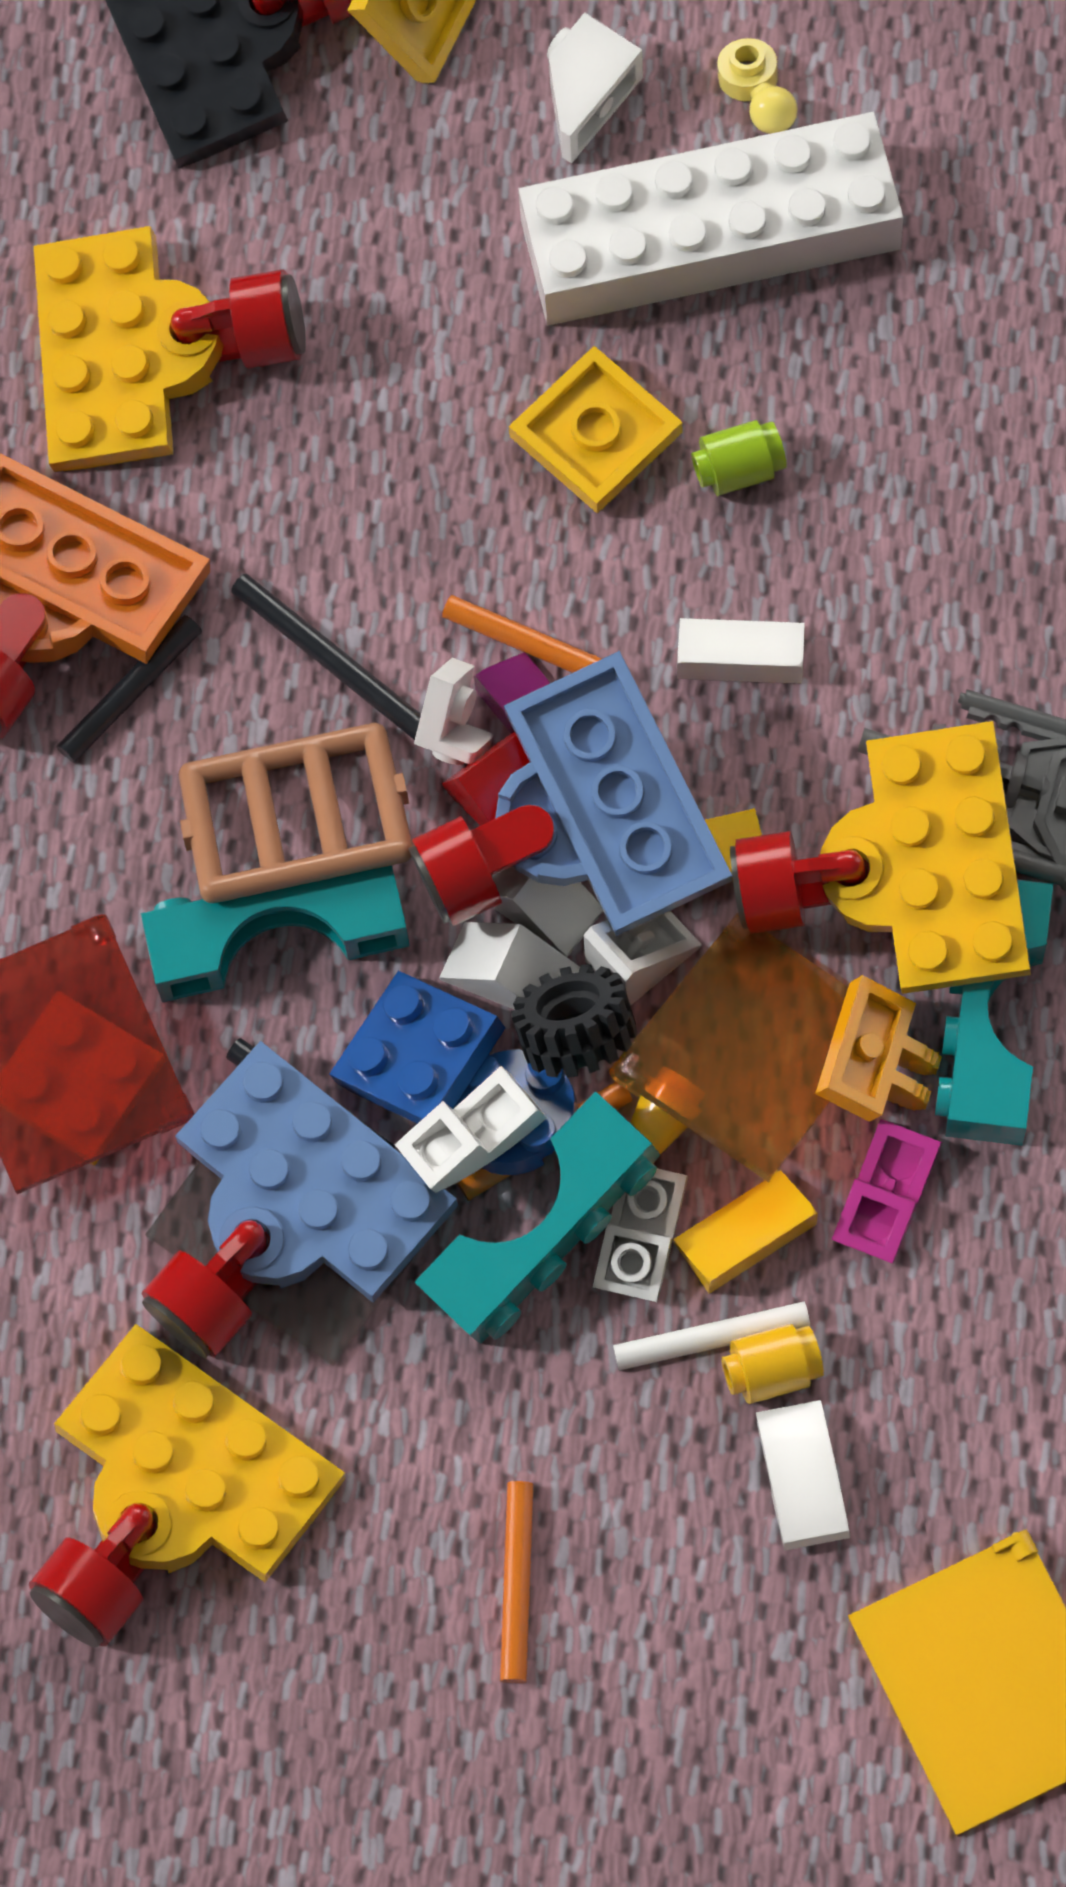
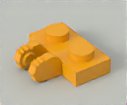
(868, 1048)

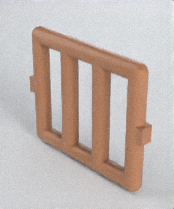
(336, 857)

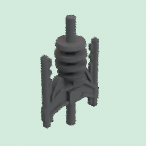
(1031, 785)

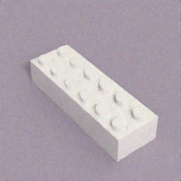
(711, 218)

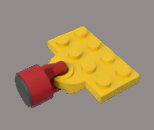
(129, 342)
(916, 862)
(177, 1475)

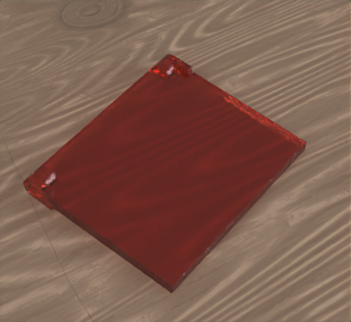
(78, 1057)

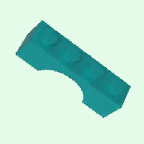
(198, 939)
(988, 1083)
(598, 1163)

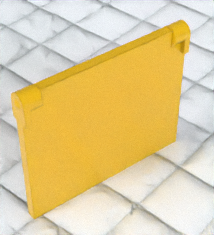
(977, 1678)

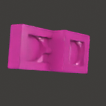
(887, 1191)

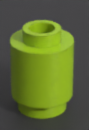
(739, 457)

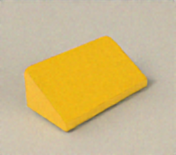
(746, 1231)

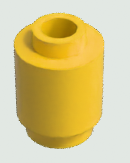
(772, 1363)

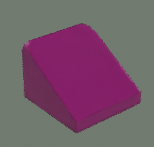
(507, 683)

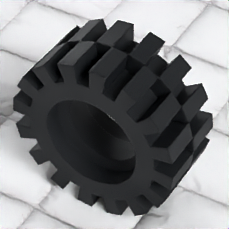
(574, 1021)

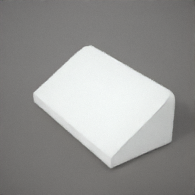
(740, 650)

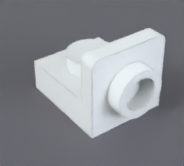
(445, 715)

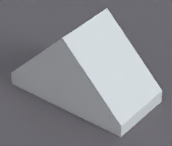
(550, 911)
(641, 954)
(501, 961)

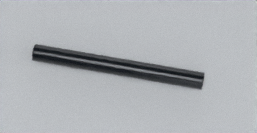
(327, 654)

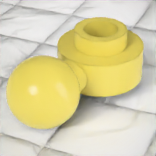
(771, 106)

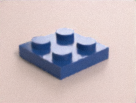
(417, 1049)

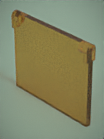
(740, 1048)

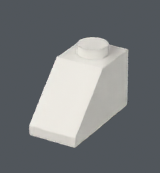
(589, 80)

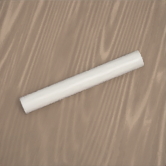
(707, 1336)

